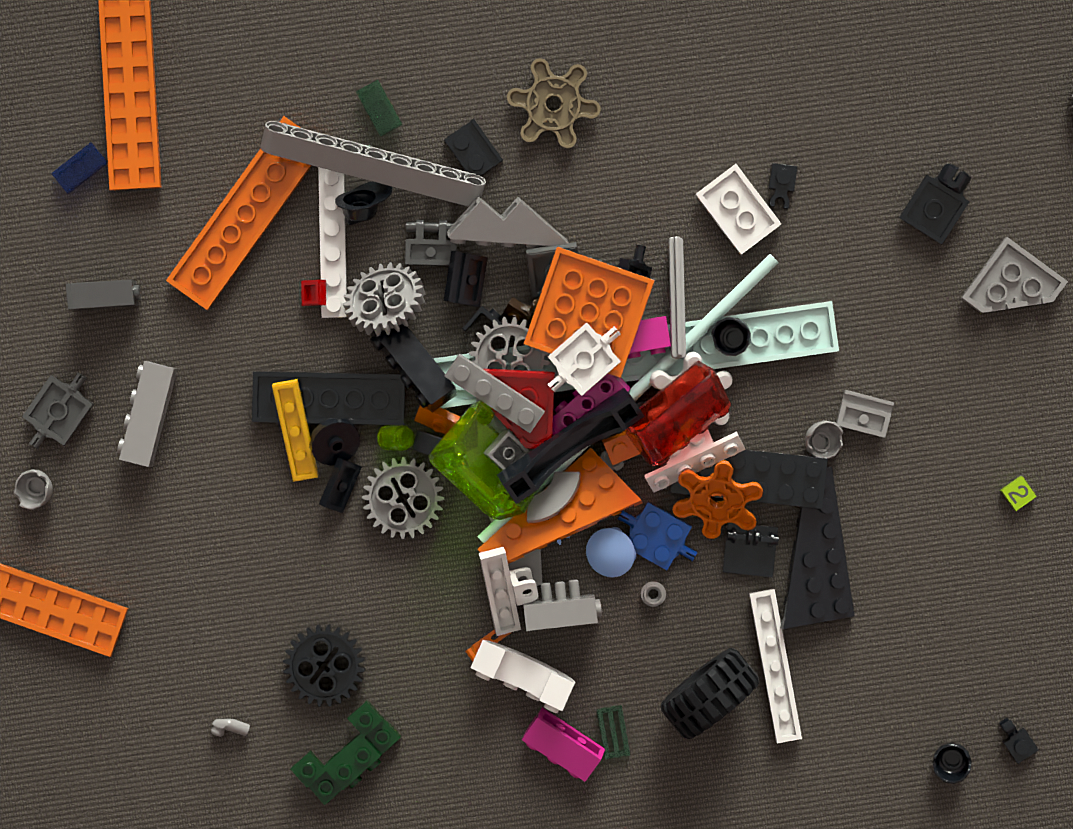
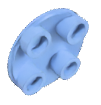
(610, 552)

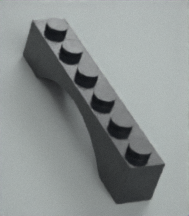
(535, 467)

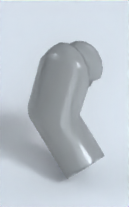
(231, 725)

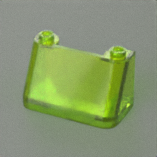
(462, 462)

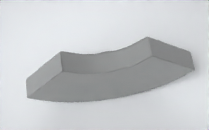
(554, 498)

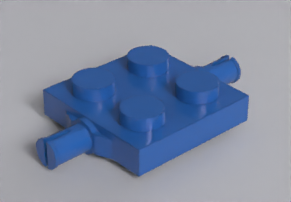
(658, 535)

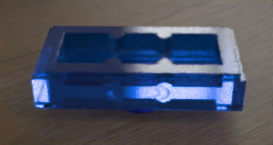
(79, 168)

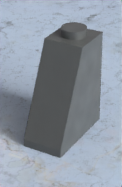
(102, 295)

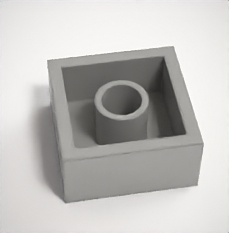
(505, 450)

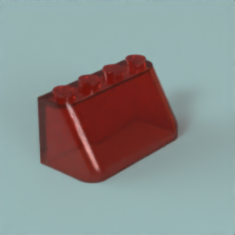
(679, 414)

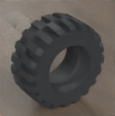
(710, 693)

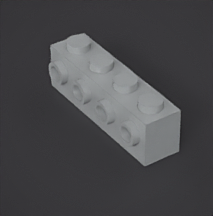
(147, 414)

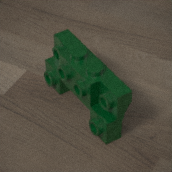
(353, 759)

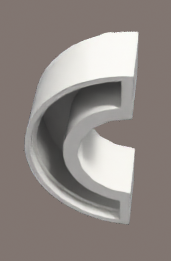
(523, 671)

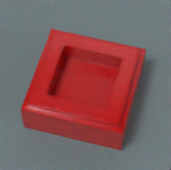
(313, 292)

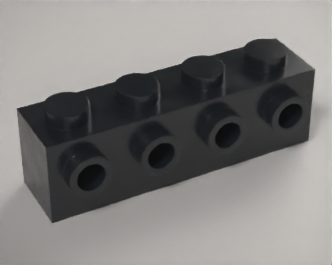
(415, 366)

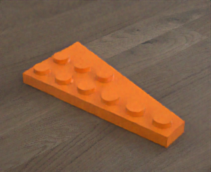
(598, 497)

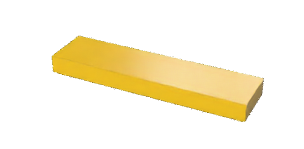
(295, 430)

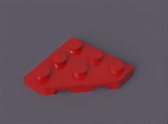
(535, 388)

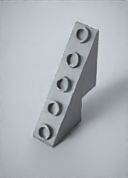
(515, 226)

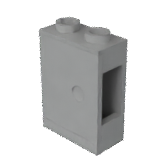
(561, 610)

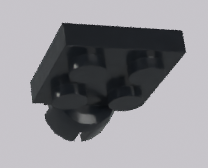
(937, 203)

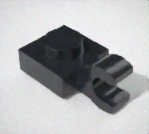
(1018, 742)

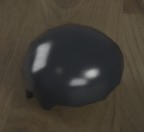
(731, 336)
(952, 763)

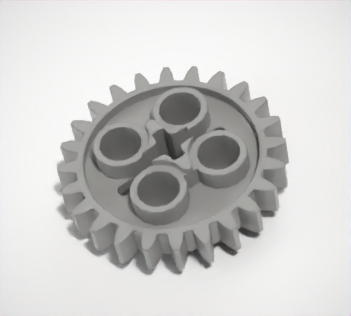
(366, 300)
(486, 354)
(383, 509)

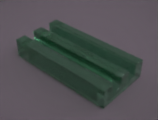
(608, 755)

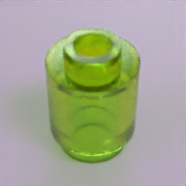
(395, 437)

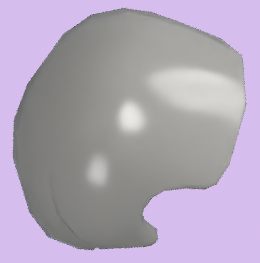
(824, 439)
(33, 489)

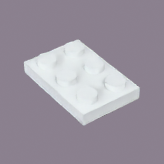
(738, 209)

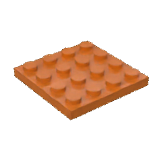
(592, 293)

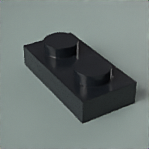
(340, 485)

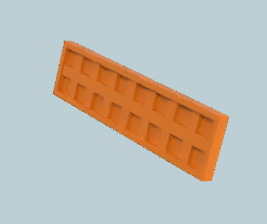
(129, 94)
(60, 611)

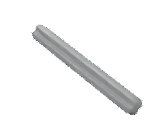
(677, 297)

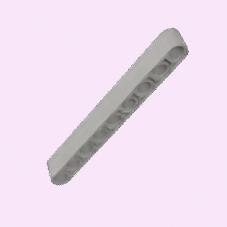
(371, 163)

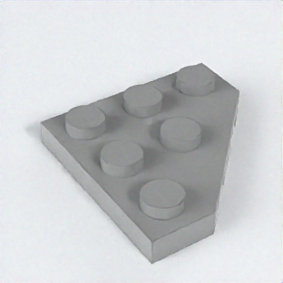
(1012, 281)

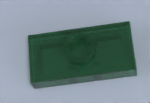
(379, 108)

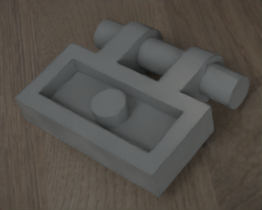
(428, 251)

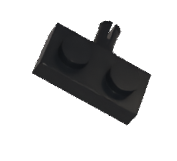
(636, 264)

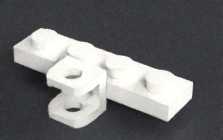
(505, 589)

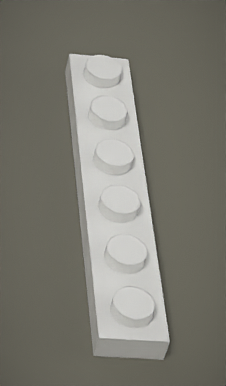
(332, 243)
(775, 666)

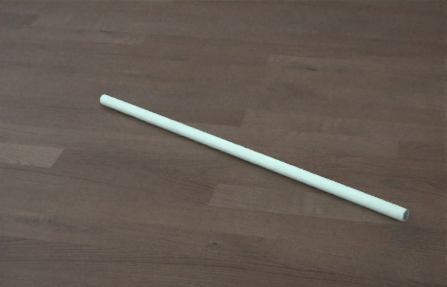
(667, 361)

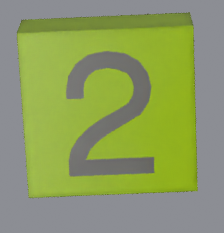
(1018, 493)

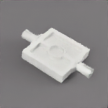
(584, 359)

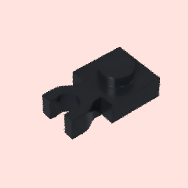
(782, 181)

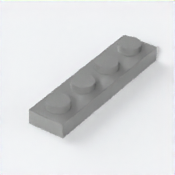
(494, 393)

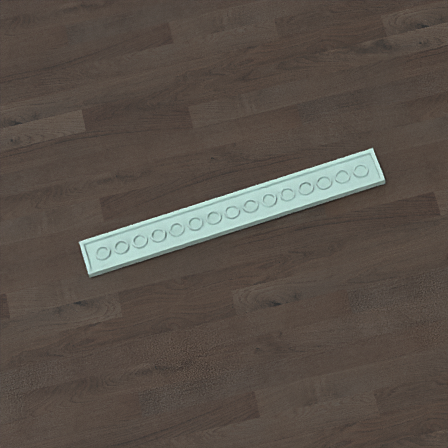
(774, 336)

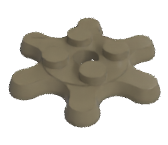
(547, 86)

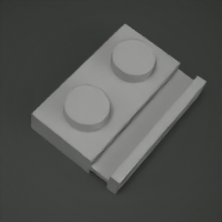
(864, 413)

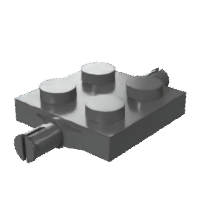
(58, 410)

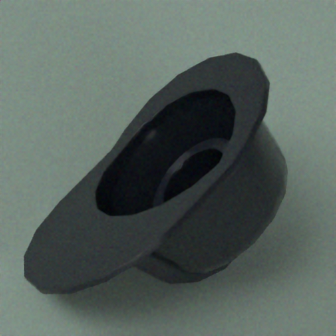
(362, 202)

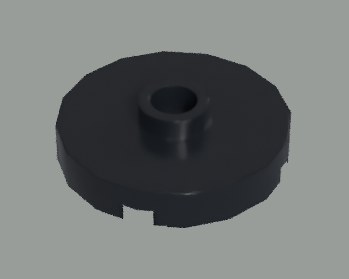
(328, 434)

